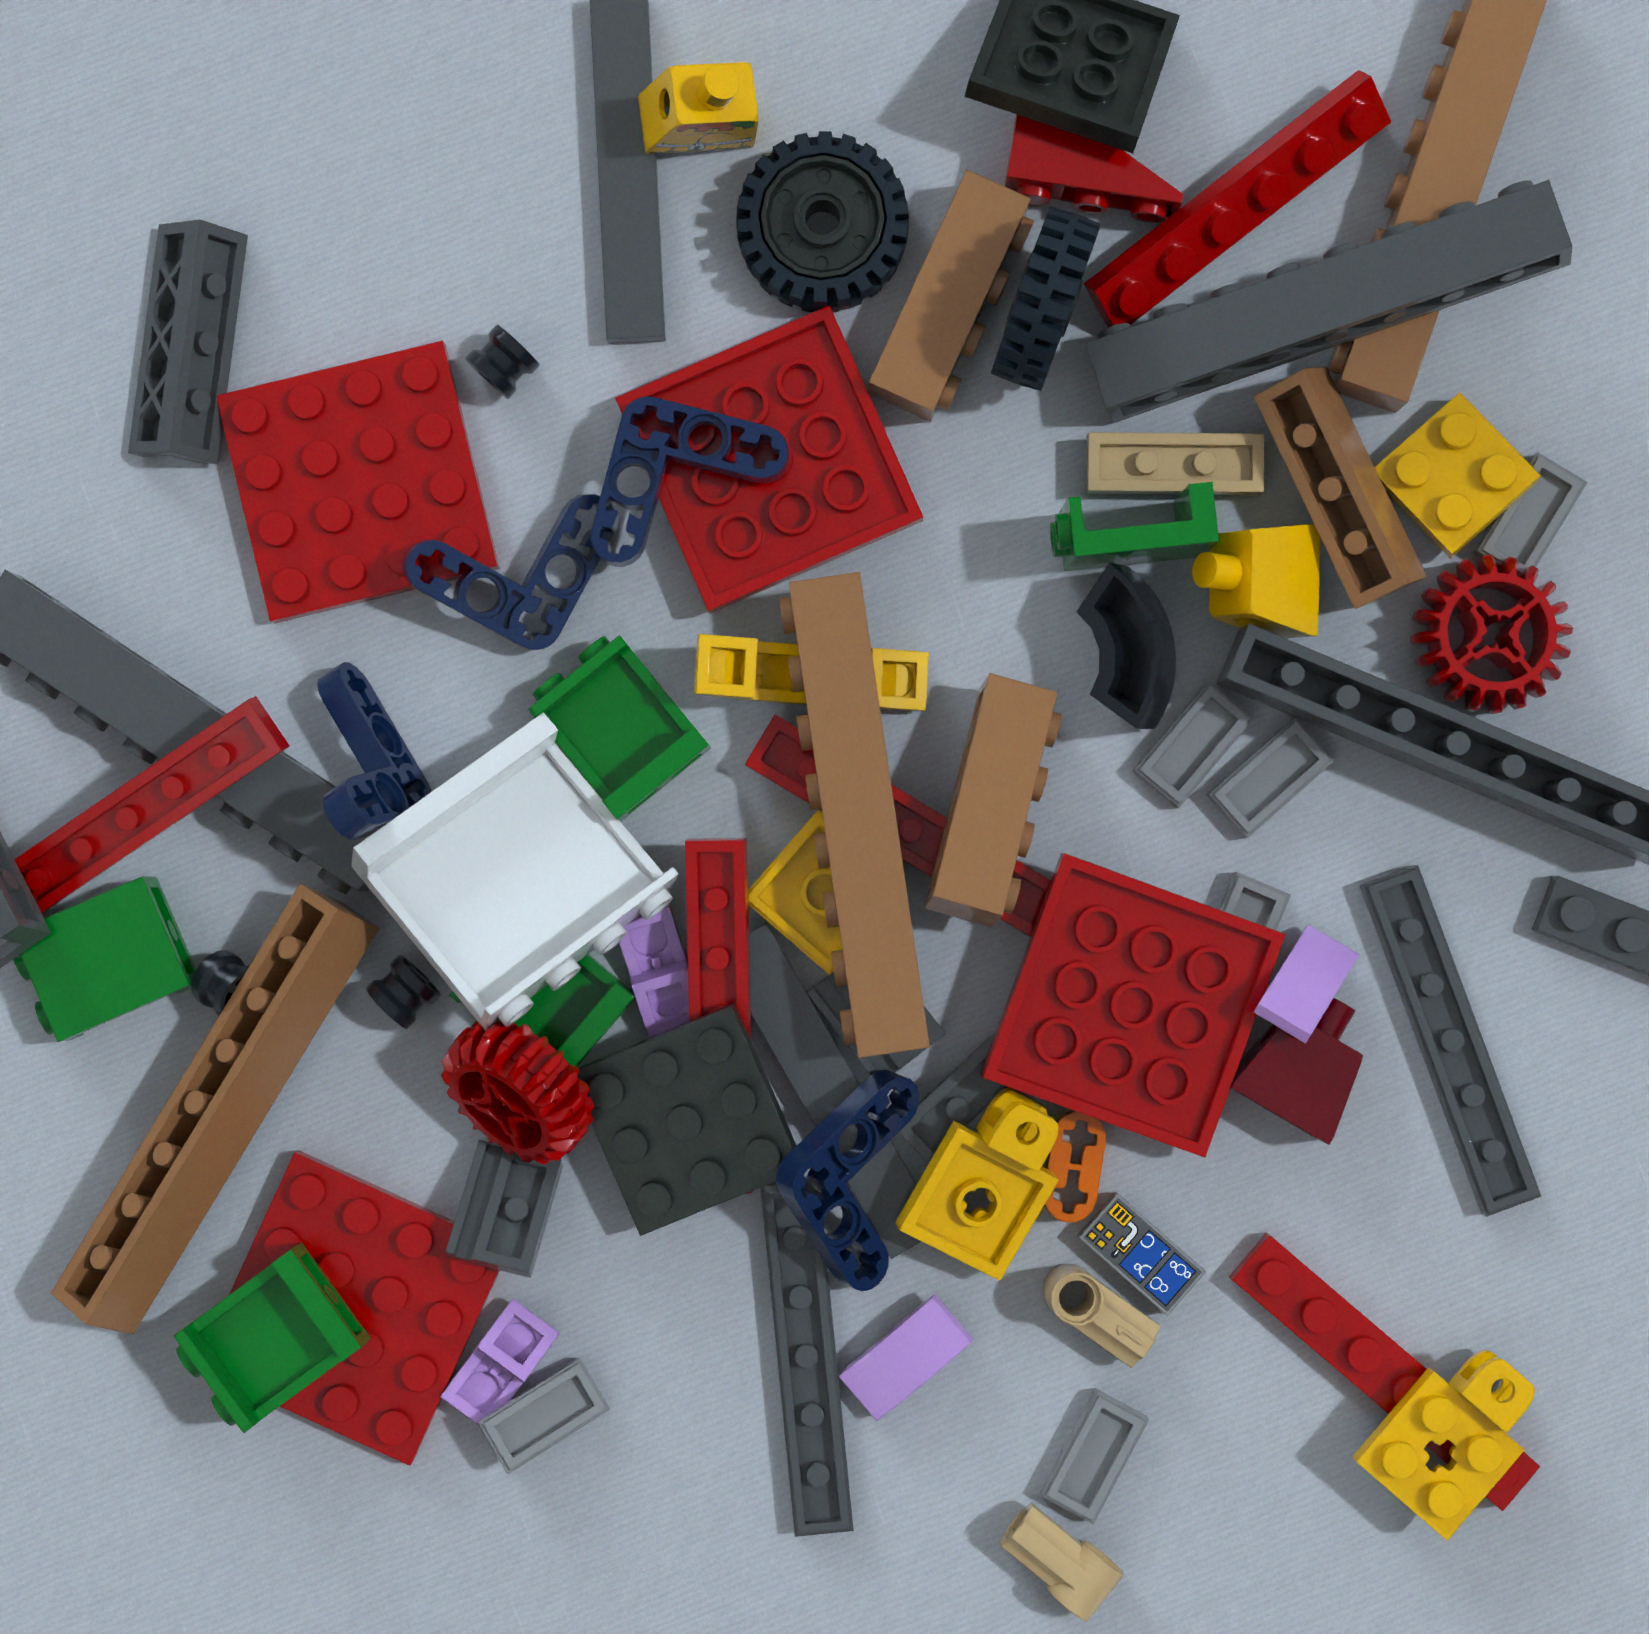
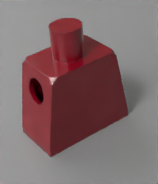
(1302, 1080)

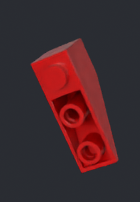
(1092, 175)

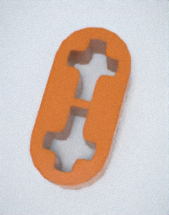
(1087, 1169)

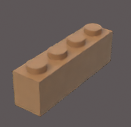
(949, 297)
(1339, 486)
(992, 801)

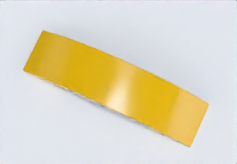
(761, 672)

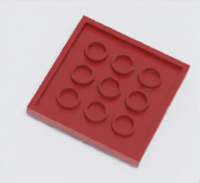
(351, 474)
(840, 474)
(1132, 1005)
(397, 1282)

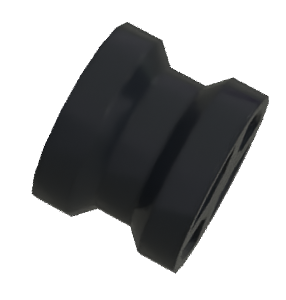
(502, 361)
(217, 979)
(403, 992)

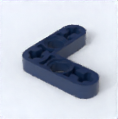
(654, 456)
(512, 597)
(390, 775)
(833, 1169)

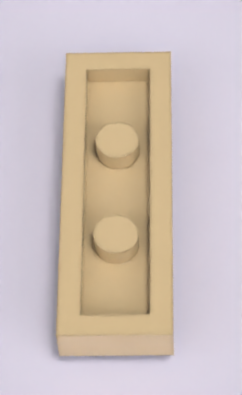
(1172, 461)

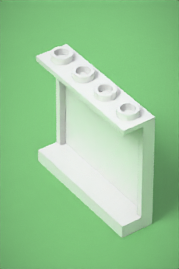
(511, 875)

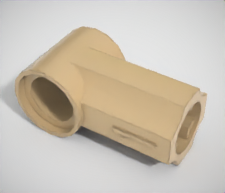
(1102, 1315)
(1074, 1570)

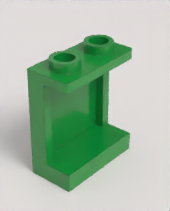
(1187, 537)
(619, 726)
(106, 959)
(578, 1011)
(270, 1338)

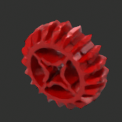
(1530, 604)
(518, 1091)

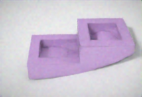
(657, 971)
(1306, 983)
(905, 1357)
(500, 1362)

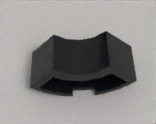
(1133, 646)

